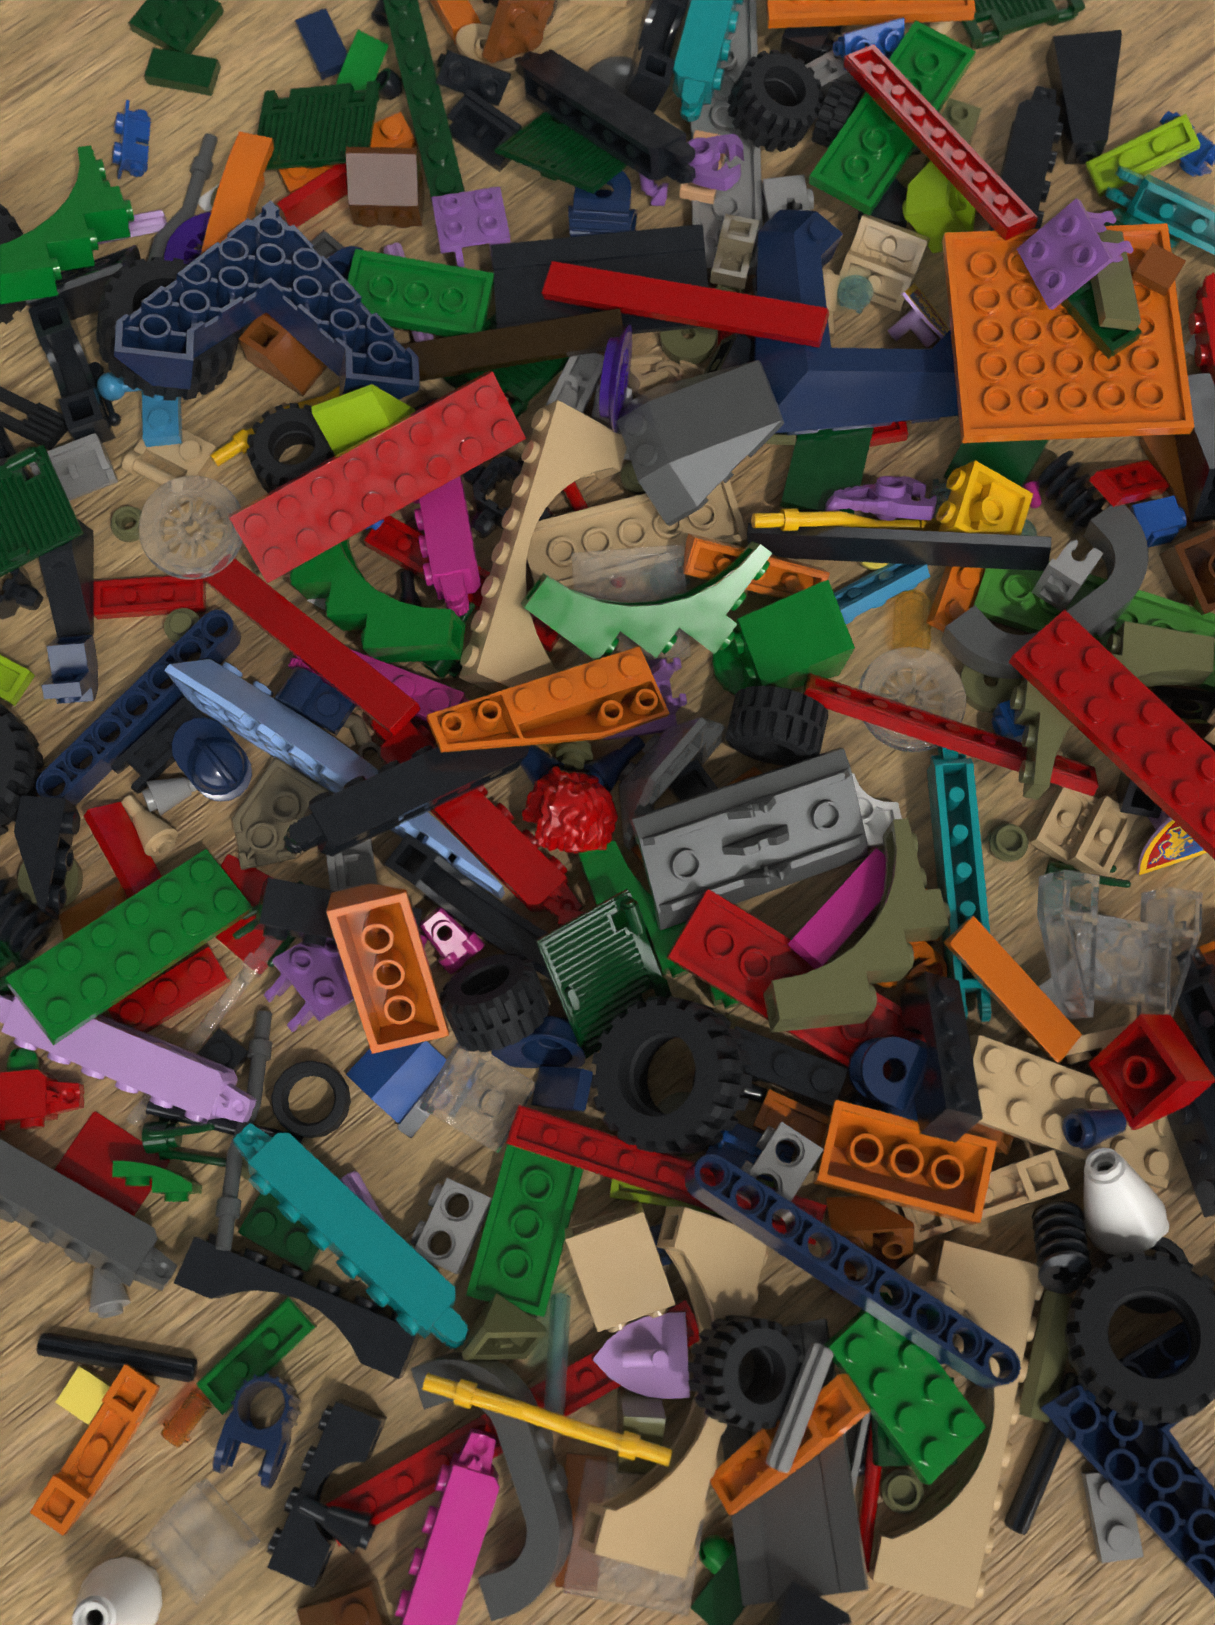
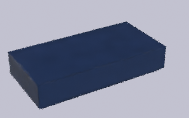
(322, 42)
(562, 1088)

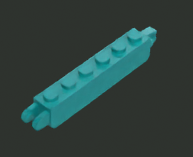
(701, 53)
(1164, 203)
(958, 859)
(353, 1233)

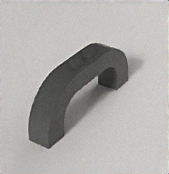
(1125, 554)
(536, 1477)

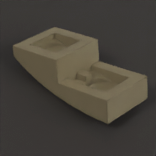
(734, 251)

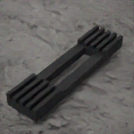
(43, 423)

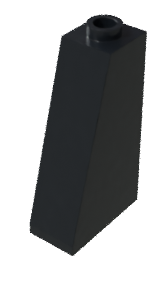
(1084, 78)
(1197, 450)

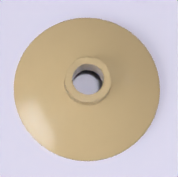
(471, 43)

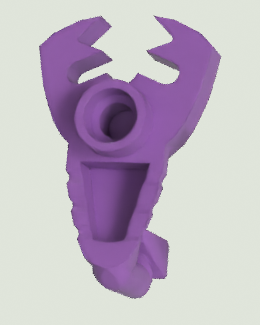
(706, 167)
(886, 499)

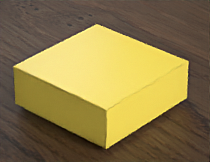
(84, 1394)

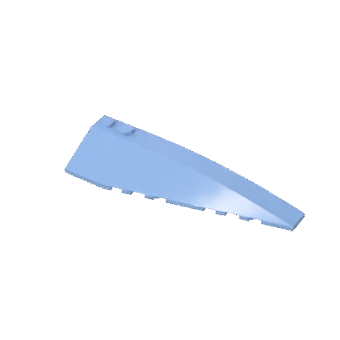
(307, 748)

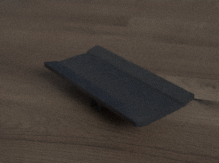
(659, 253)

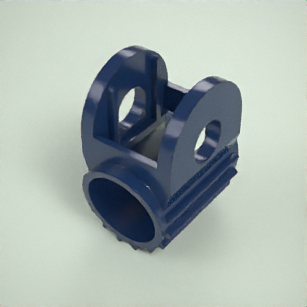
(604, 210)
(907, 1073)
(240, 1429)

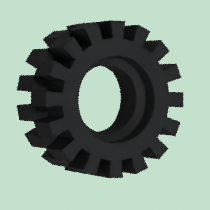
(836, 110)

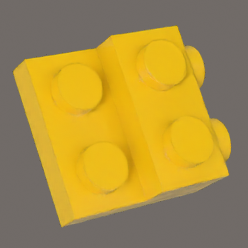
(983, 502)

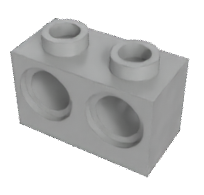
(786, 1176)
(461, 1229)

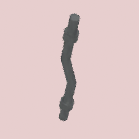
(201, 170)
(229, 1205)

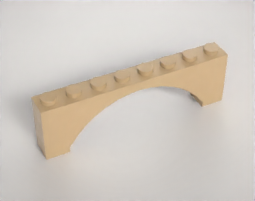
(504, 638)
(660, 1514)
(947, 1545)

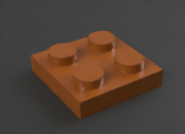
(516, 28)

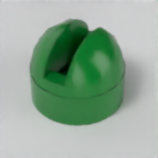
(22, 1059)
(714, 1552)

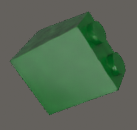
(793, 639)

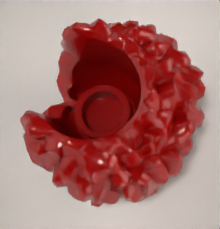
(571, 812)

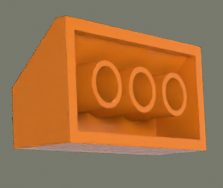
(386, 966)
(894, 1163)

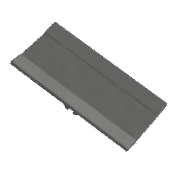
(751, 835)
(808, 1521)

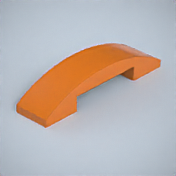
(97, 1450)

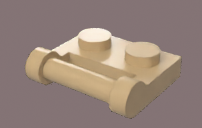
(189, 457)

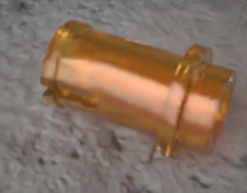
(185, 1419)

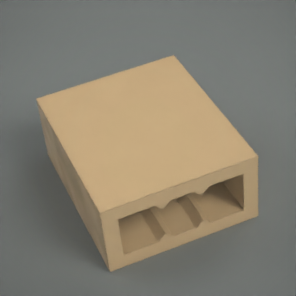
(619, 1268)

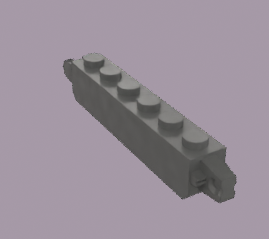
(79, 1222)

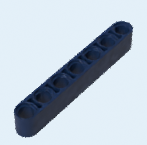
(121, 713)

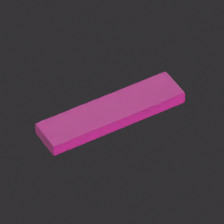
(842, 912)

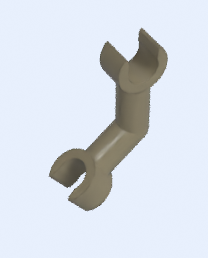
(361, 735)

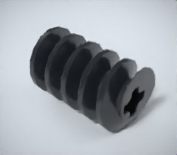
(1070, 492)
(19, 926)
(1061, 1246)

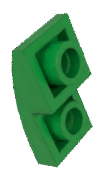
(164, 1181)

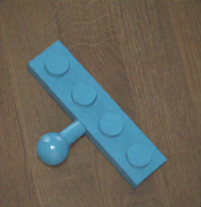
(159, 417)

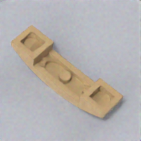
(1007, 1189)

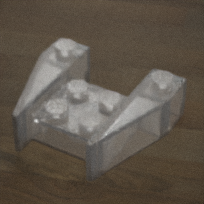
(1111, 956)

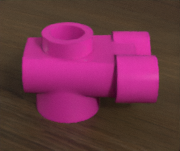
(456, 945)

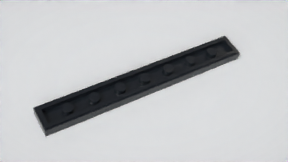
(906, 547)

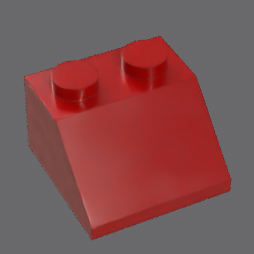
(1151, 1070)

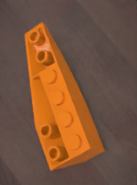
(557, 708)

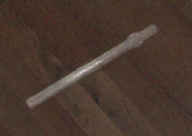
(253, 966)

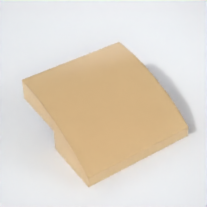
(886, 257)
(1083, 831)

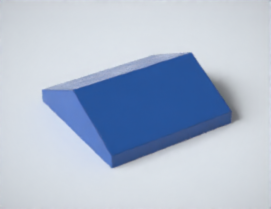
(397, 1076)

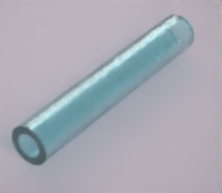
(557, 1353)

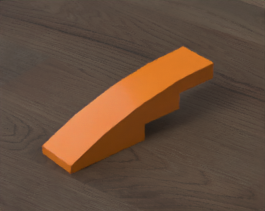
(239, 186)
(747, 1474)

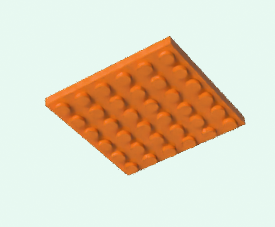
(1034, 368)

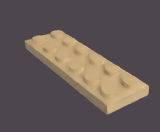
(628, 525)
(1033, 1096)

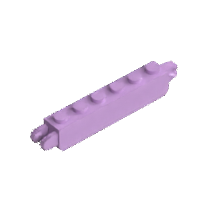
(137, 1064)

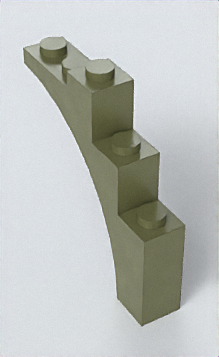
(1149, 652)
(841, 990)

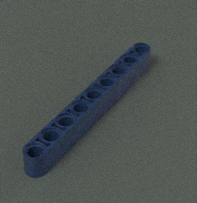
(871, 1273)

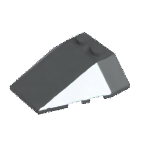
(696, 432)
(660, 766)

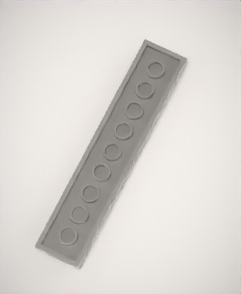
(746, 195)

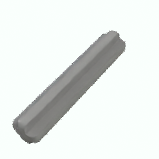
(799, 1407)

